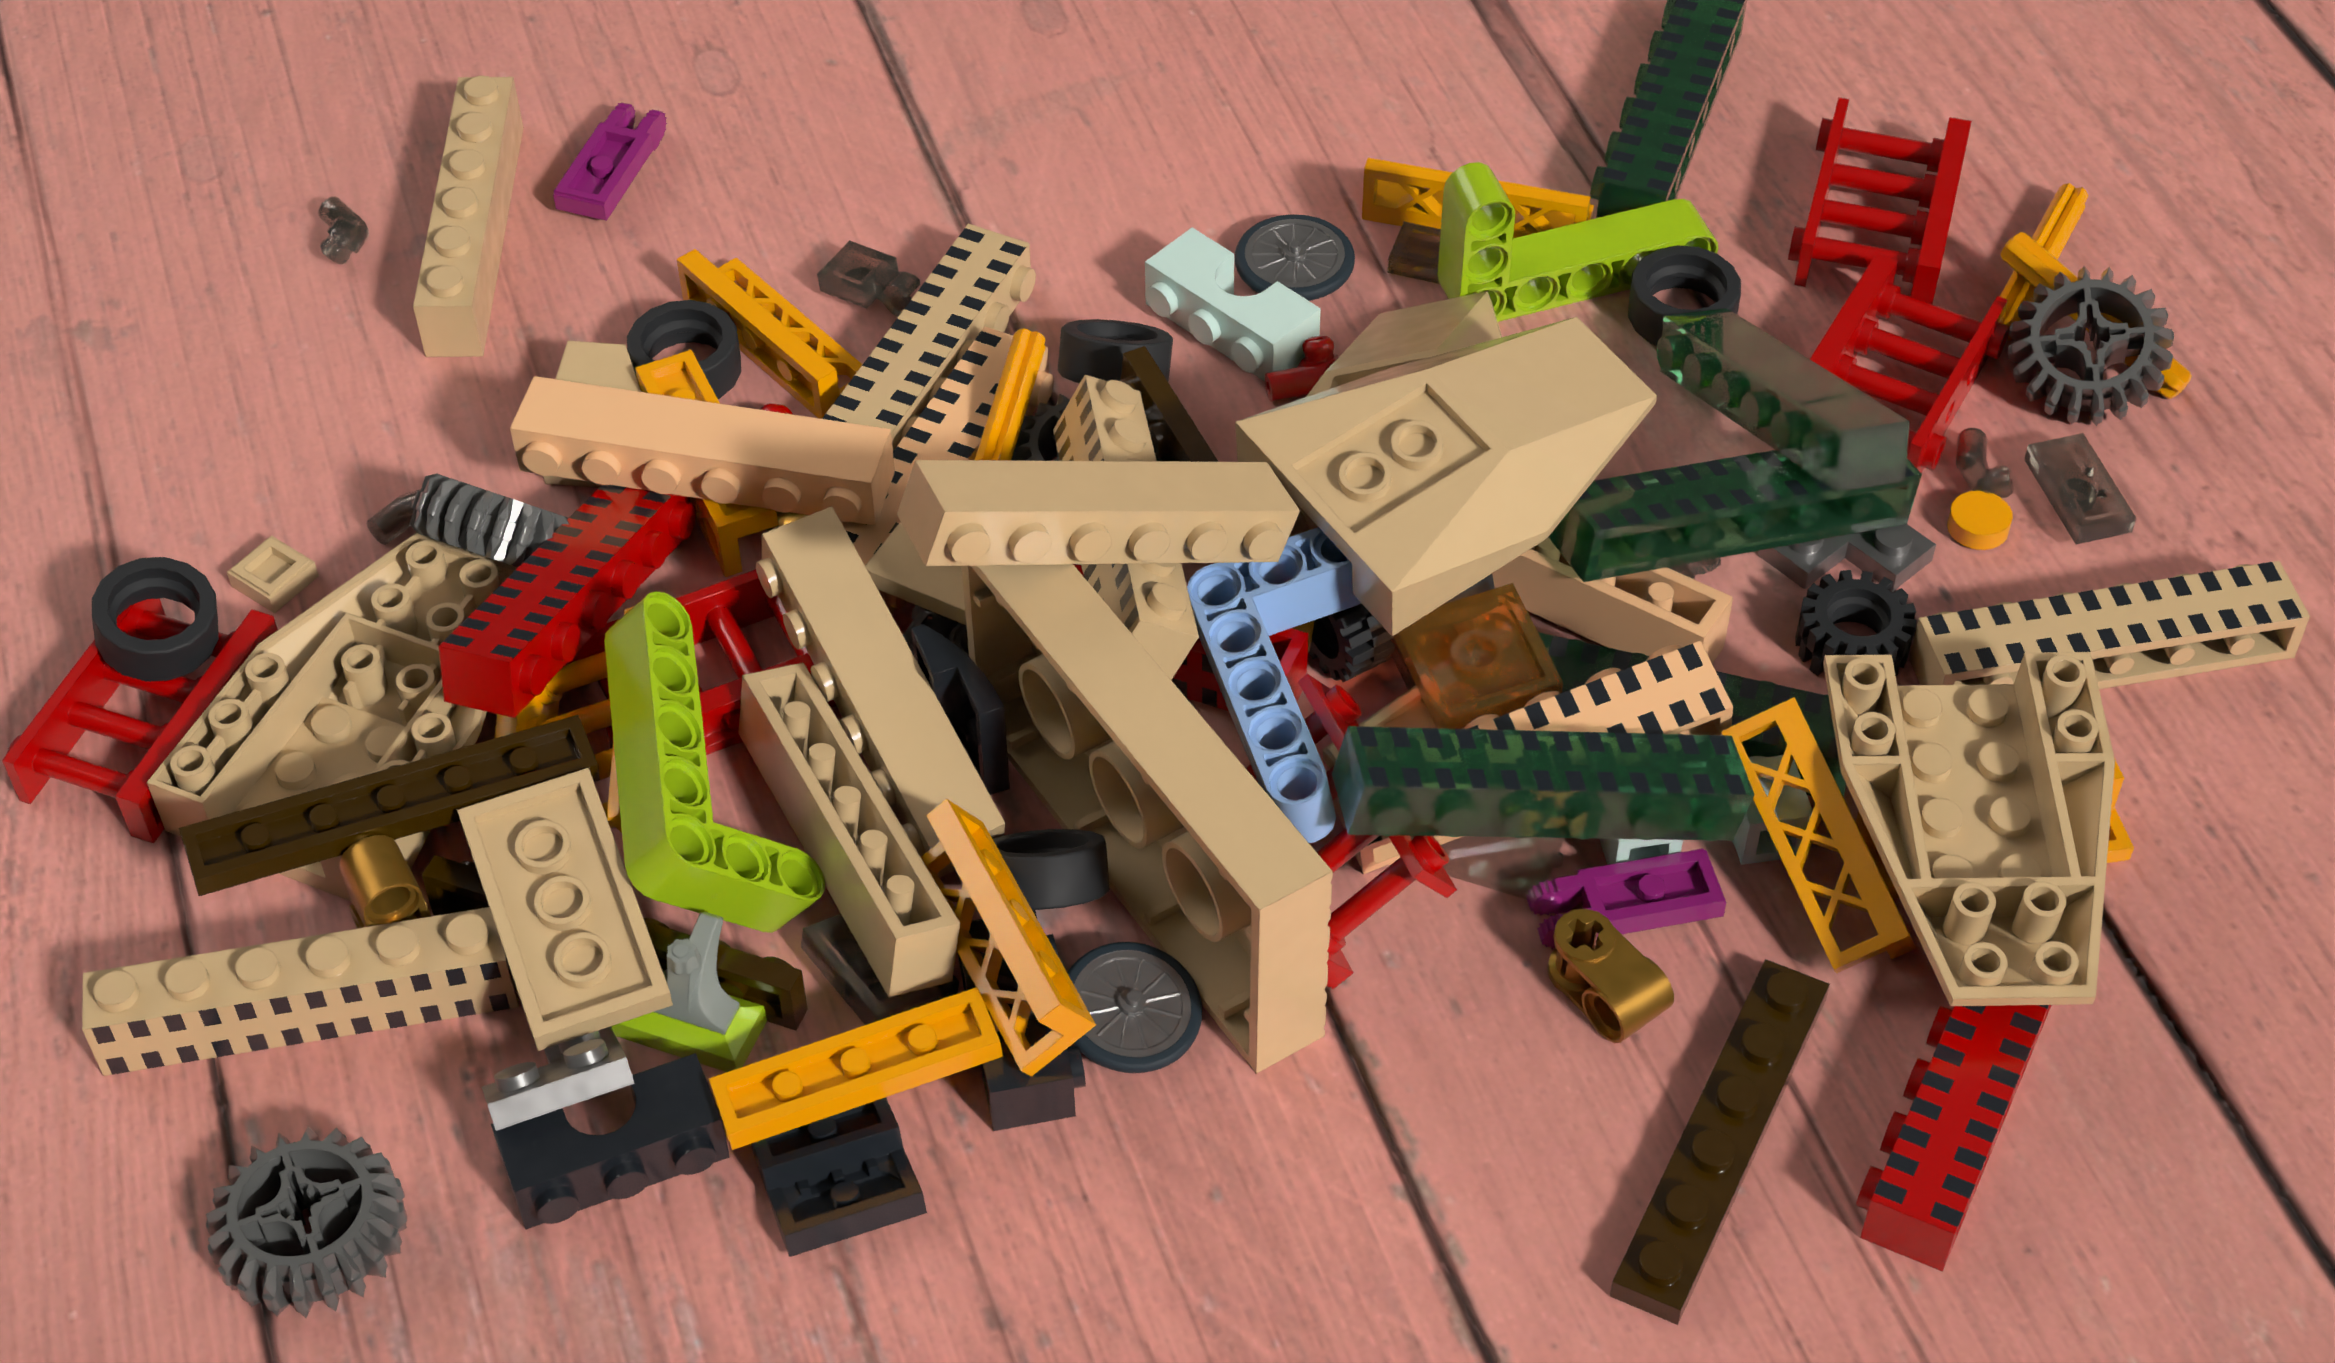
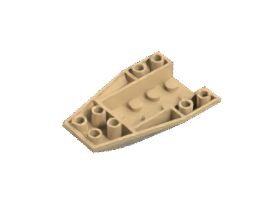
(1987, 818)

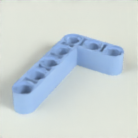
(1234, 616)

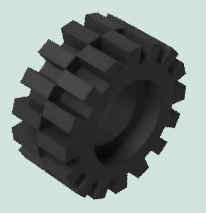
(1854, 602)
(1350, 643)

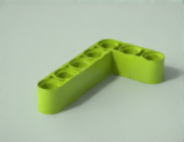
(1553, 264)
(664, 786)

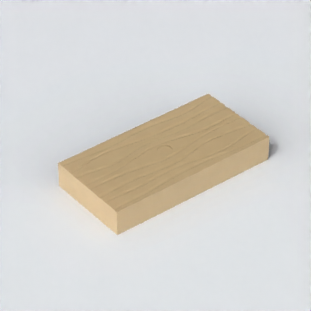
(1184, 823)

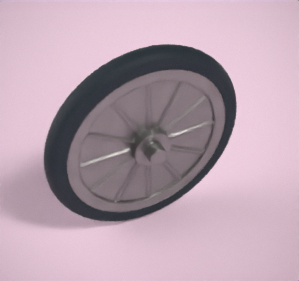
(1297, 252)
(1141, 1007)

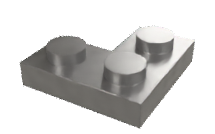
(1886, 552)
(574, 1074)

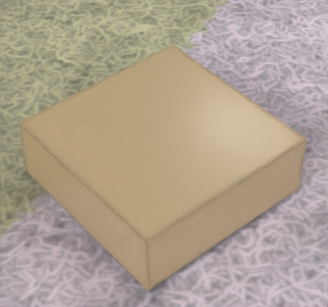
(272, 574)

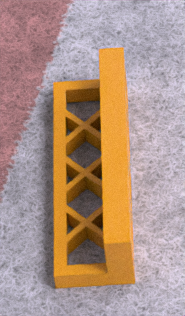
(1415, 195)
(772, 344)
(719, 522)
(1842, 827)
(1013, 936)
(855, 1068)

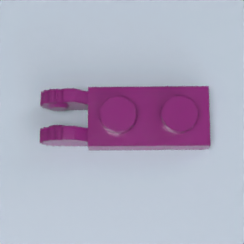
(609, 162)
(1634, 893)

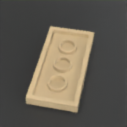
(564, 909)

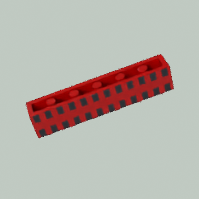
(560, 597)
(1949, 1130)

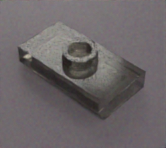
(2079, 488)

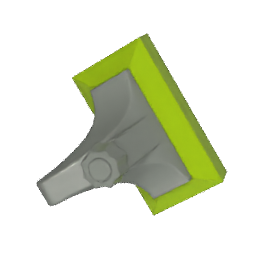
(702, 1014)

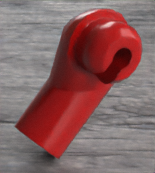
(1301, 380)

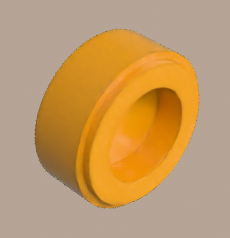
(1979, 520)

